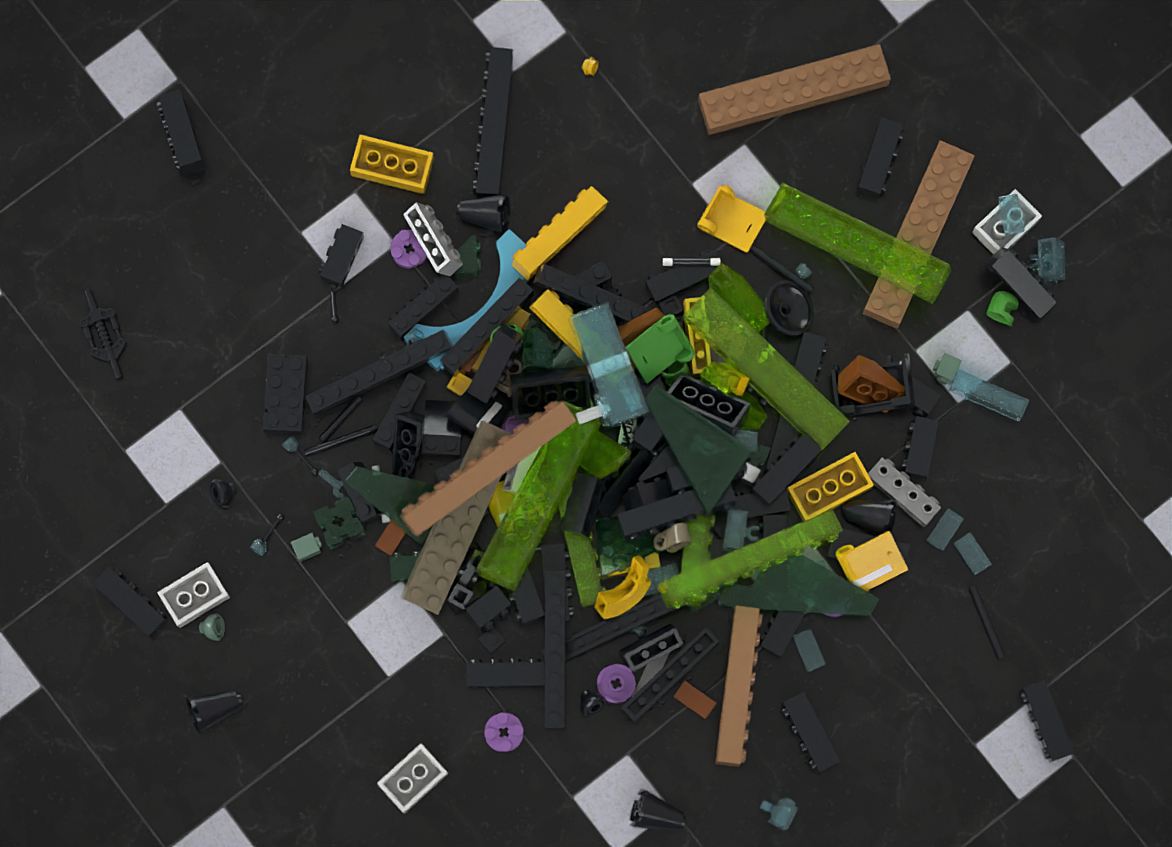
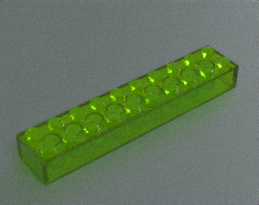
(857, 243)
(766, 369)
(536, 503)

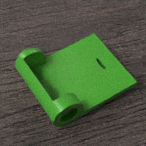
(660, 348)

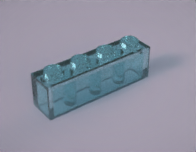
(989, 395)

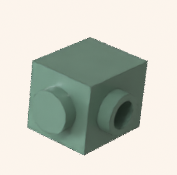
(946, 369)
(306, 547)

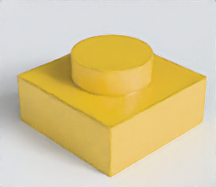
(459, 384)

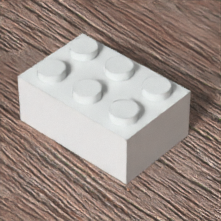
(991, 229)
(193, 595)
(412, 778)

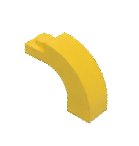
(628, 593)

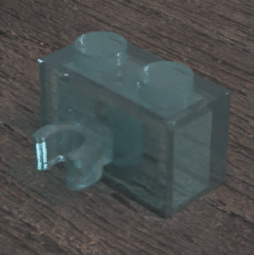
(1050, 259)
(736, 530)
(658, 575)
(782, 813)

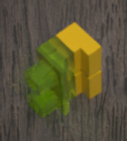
(725, 377)

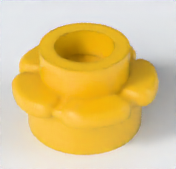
(590, 66)

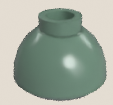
(213, 627)

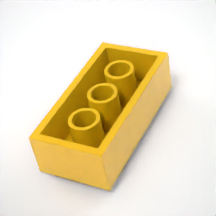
(392, 164)
(830, 487)

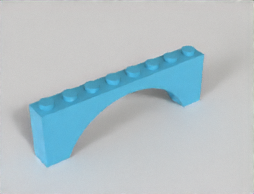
(506, 247)

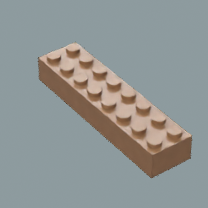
(737, 686)

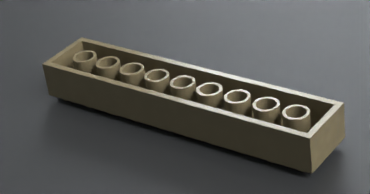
(451, 534)

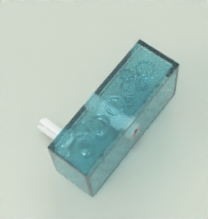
(609, 368)

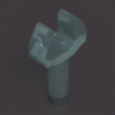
(333, 482)

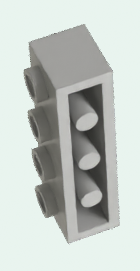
(433, 239)
(899, 488)

